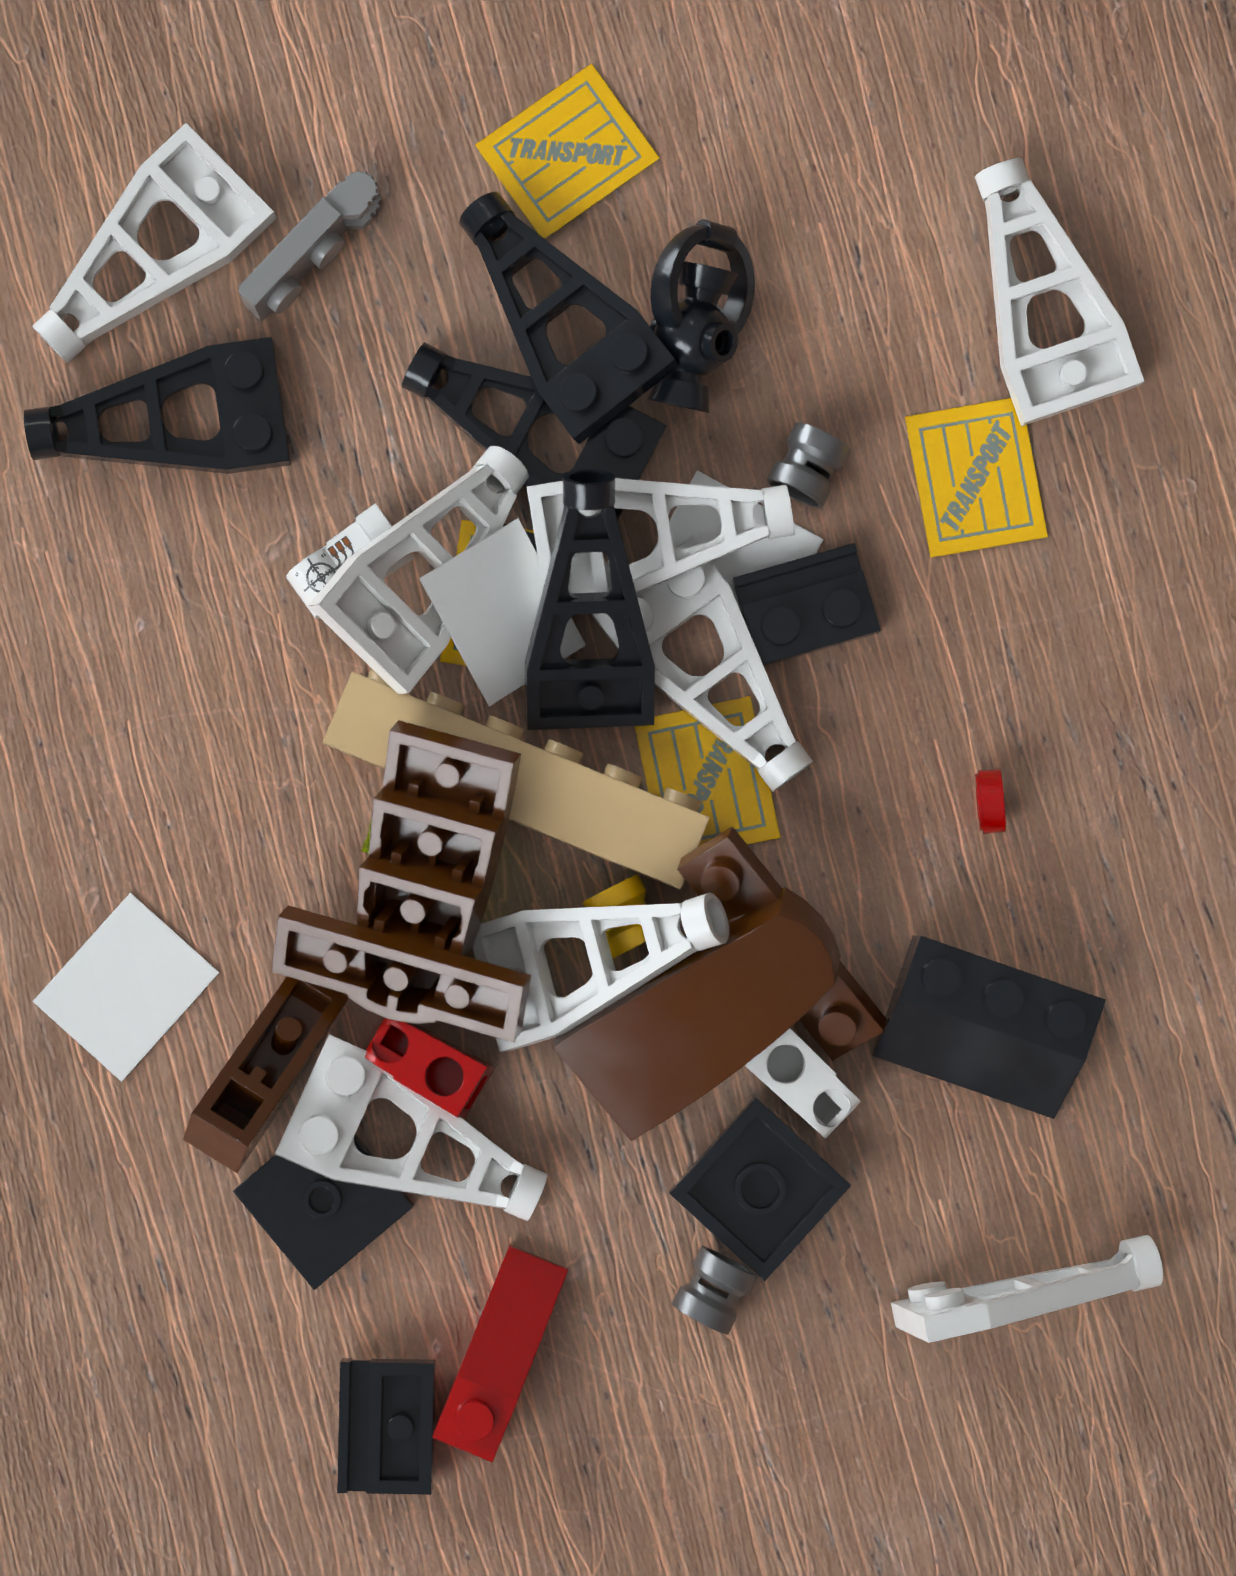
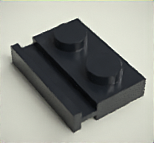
(807, 604)
(386, 1426)

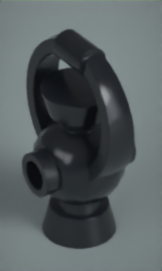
(695, 327)

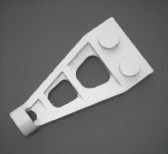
(206, 192)
(1071, 372)
(735, 506)
(708, 594)
(371, 615)
(520, 938)
(332, 1108)
(945, 1313)

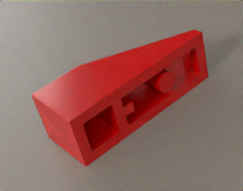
(500, 1353)

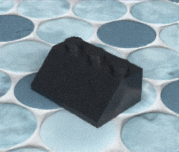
(988, 1026)

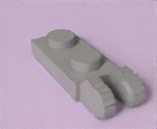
(310, 243)

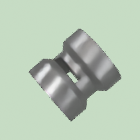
(809, 464)
(706, 1302)

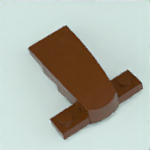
(421, 893)
(721, 1003)

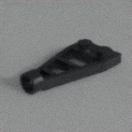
(604, 376)
(247, 404)
(618, 447)
(588, 690)

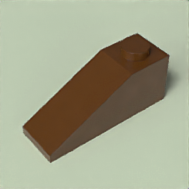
(263, 1071)

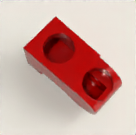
(429, 1065)

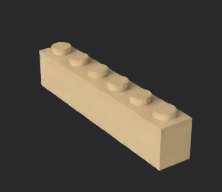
(552, 790)

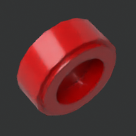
(990, 801)

